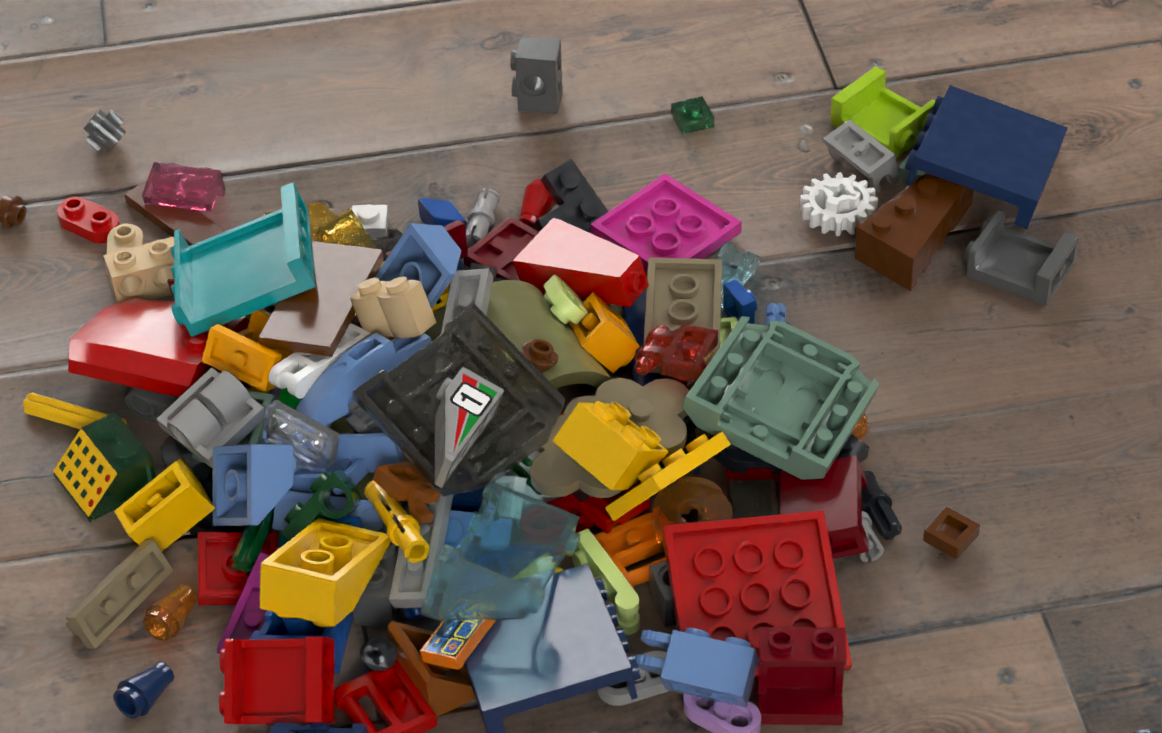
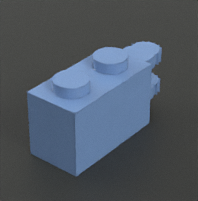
(702, 665)

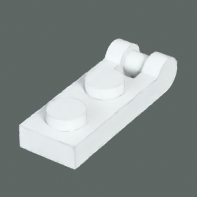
(302, 370)

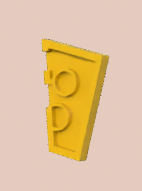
(675, 465)

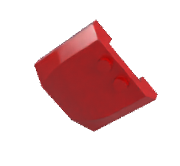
(141, 347)

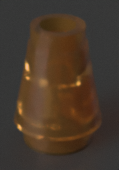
(170, 613)

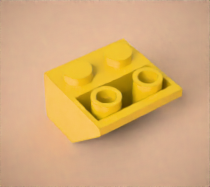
(609, 443)
(165, 506)

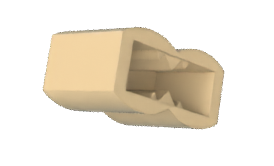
(393, 307)

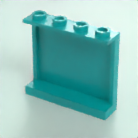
(243, 267)

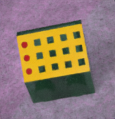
(104, 467)

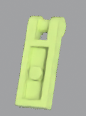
(617, 587)

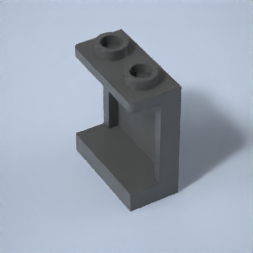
(1019, 261)

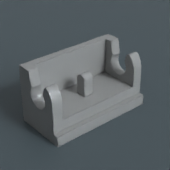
(863, 153)

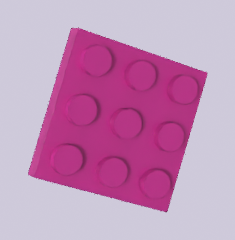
(667, 223)

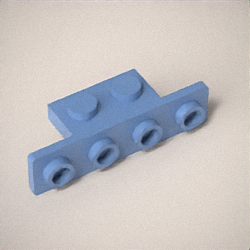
(355, 457)

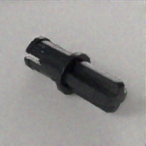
(878, 507)
(378, 654)

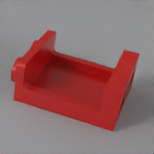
(277, 681)

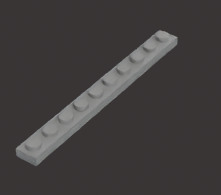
(409, 578)

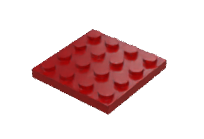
(753, 575)

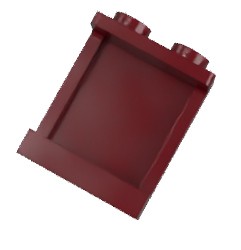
(839, 498)
(801, 675)

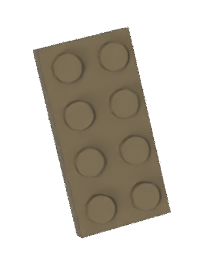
(683, 293)

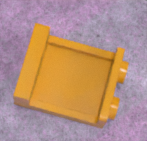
(242, 352)

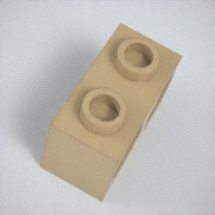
(141, 271)

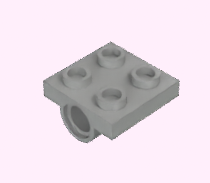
(212, 414)

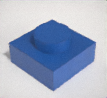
(738, 301)

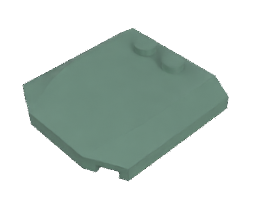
(781, 396)

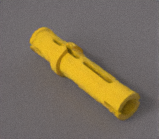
(410, 541)

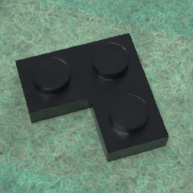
(574, 196)

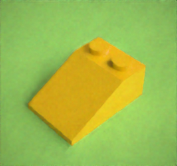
(321, 572)

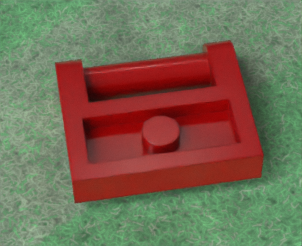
(392, 696)

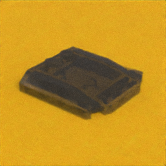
(406, 402)

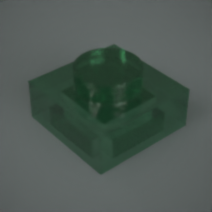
(692, 115)

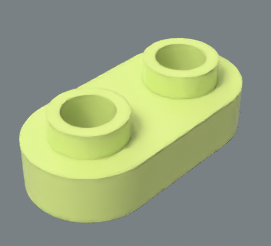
(564, 301)

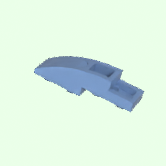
(334, 389)

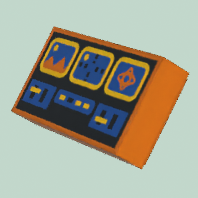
(454, 642)

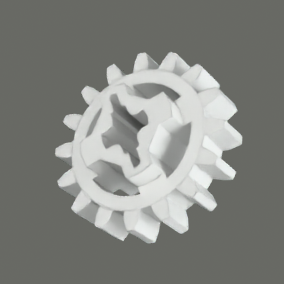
(837, 203)

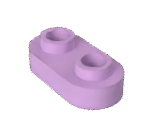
(722, 716)

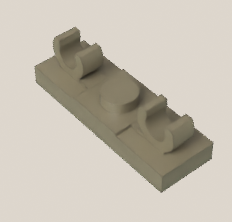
(119, 594)

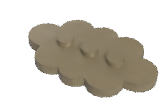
(653, 406)

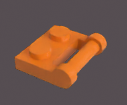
(632, 544)

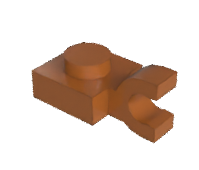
(407, 483)

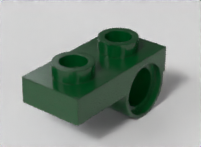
(320, 503)

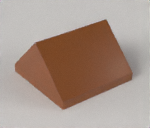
(440, 686)

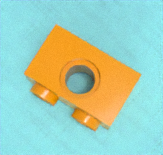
(605, 334)

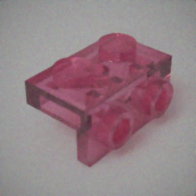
(183, 186)

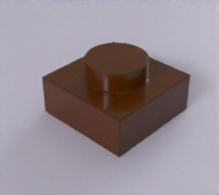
(951, 532)

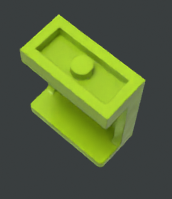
(880, 112)

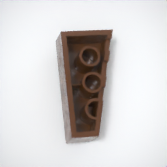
(911, 228)

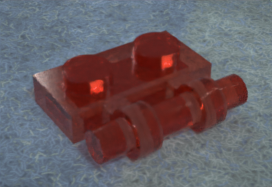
(679, 352)

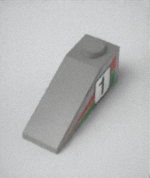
(462, 416)

